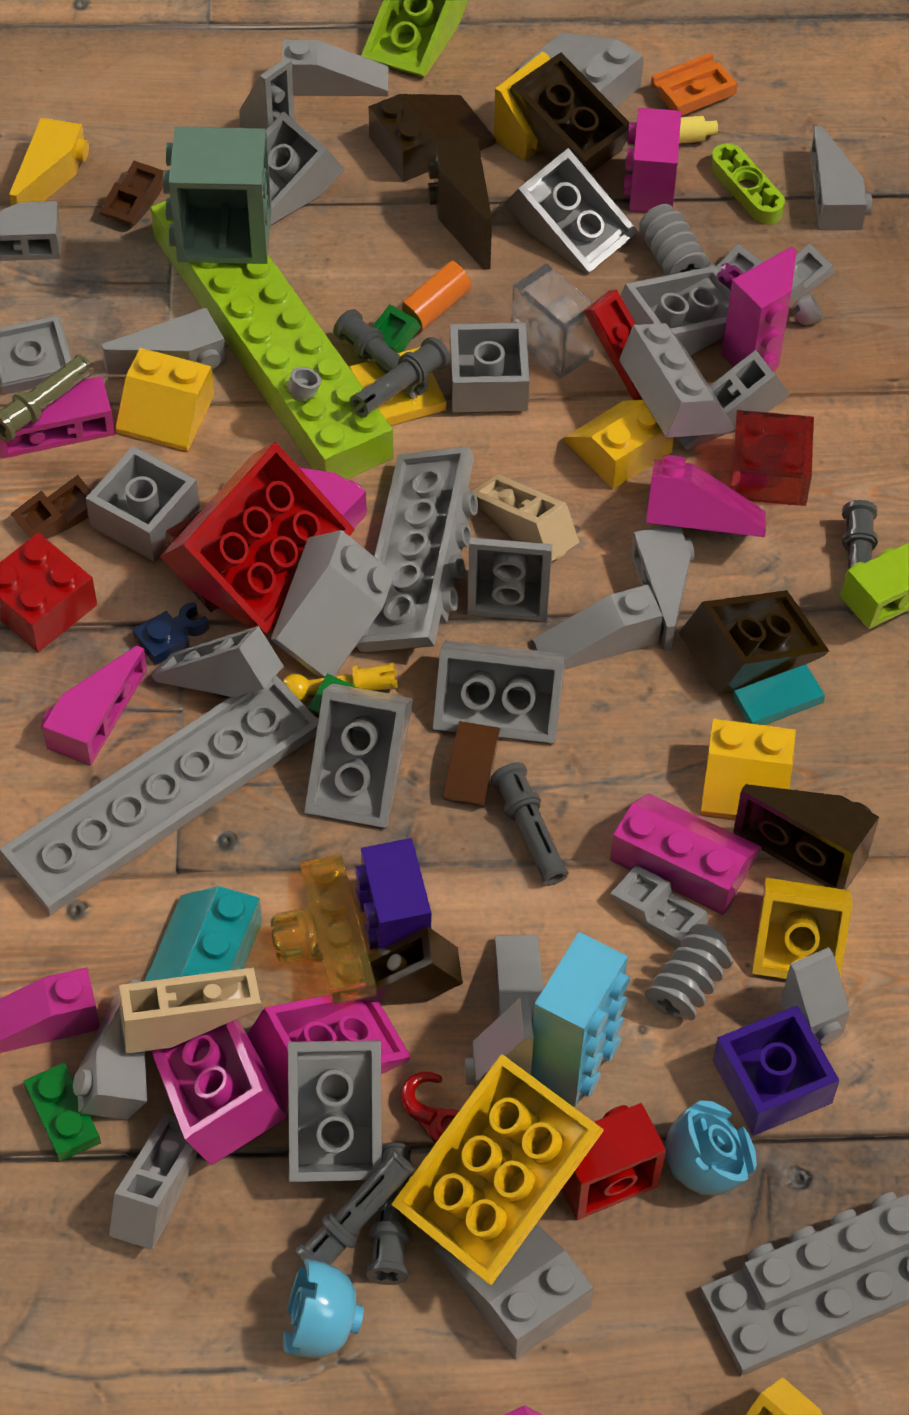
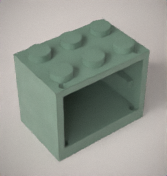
(218, 194)

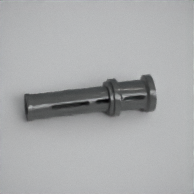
(370, 345)
(411, 369)
(859, 534)
(524, 808)
(341, 1229)
(390, 1233)

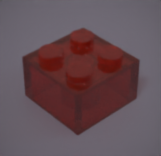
(772, 457)

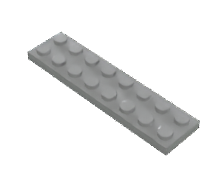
(157, 794)

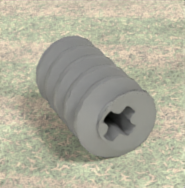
(672, 240)
(690, 973)

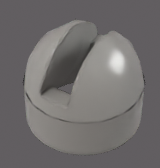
(807, 310)
(303, 383)

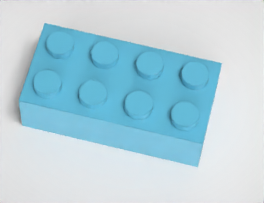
(579, 1018)

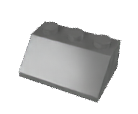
(672, 383)
(499, 689)

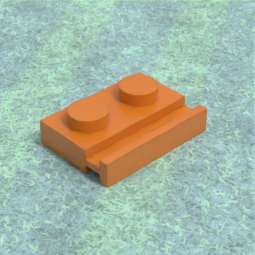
(694, 84)

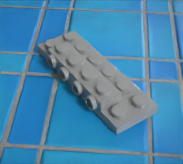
(423, 546)
(814, 1285)

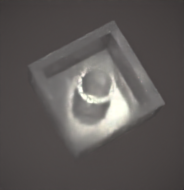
(554, 320)

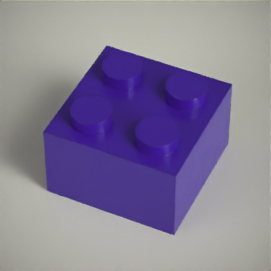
(391, 892)
(775, 1070)

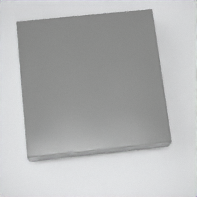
(31, 353)

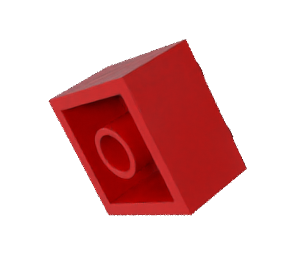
(43, 592)
(619, 1164)

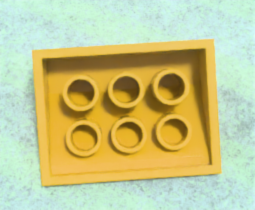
(497, 1168)

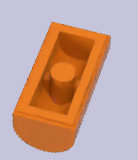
(437, 295)

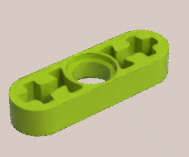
(748, 197)

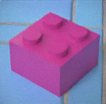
(652, 158)

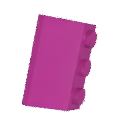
(760, 310)
(684, 850)

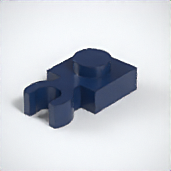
(167, 634)

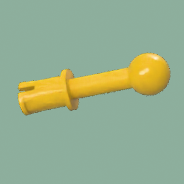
(367, 678)

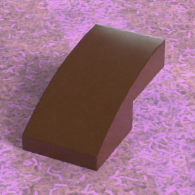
(135, 194)
(56, 512)
(471, 763)

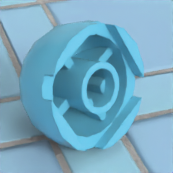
(708, 1150)
(321, 1311)

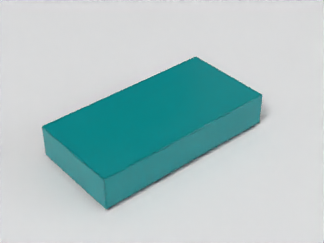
(779, 696)

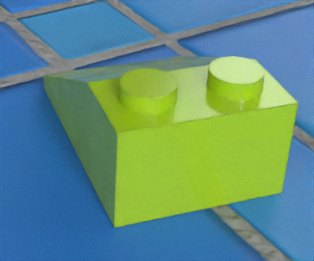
(413, 33)

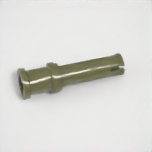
(28, 406)

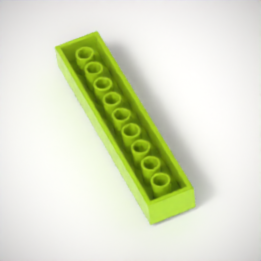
(271, 337)

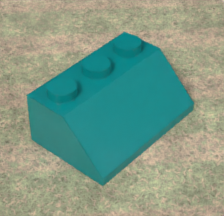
(208, 934)

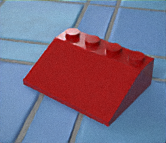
(252, 538)

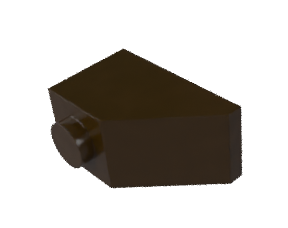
(415, 968)

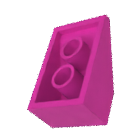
(694, 499)
(322, 1021)
(219, 1090)

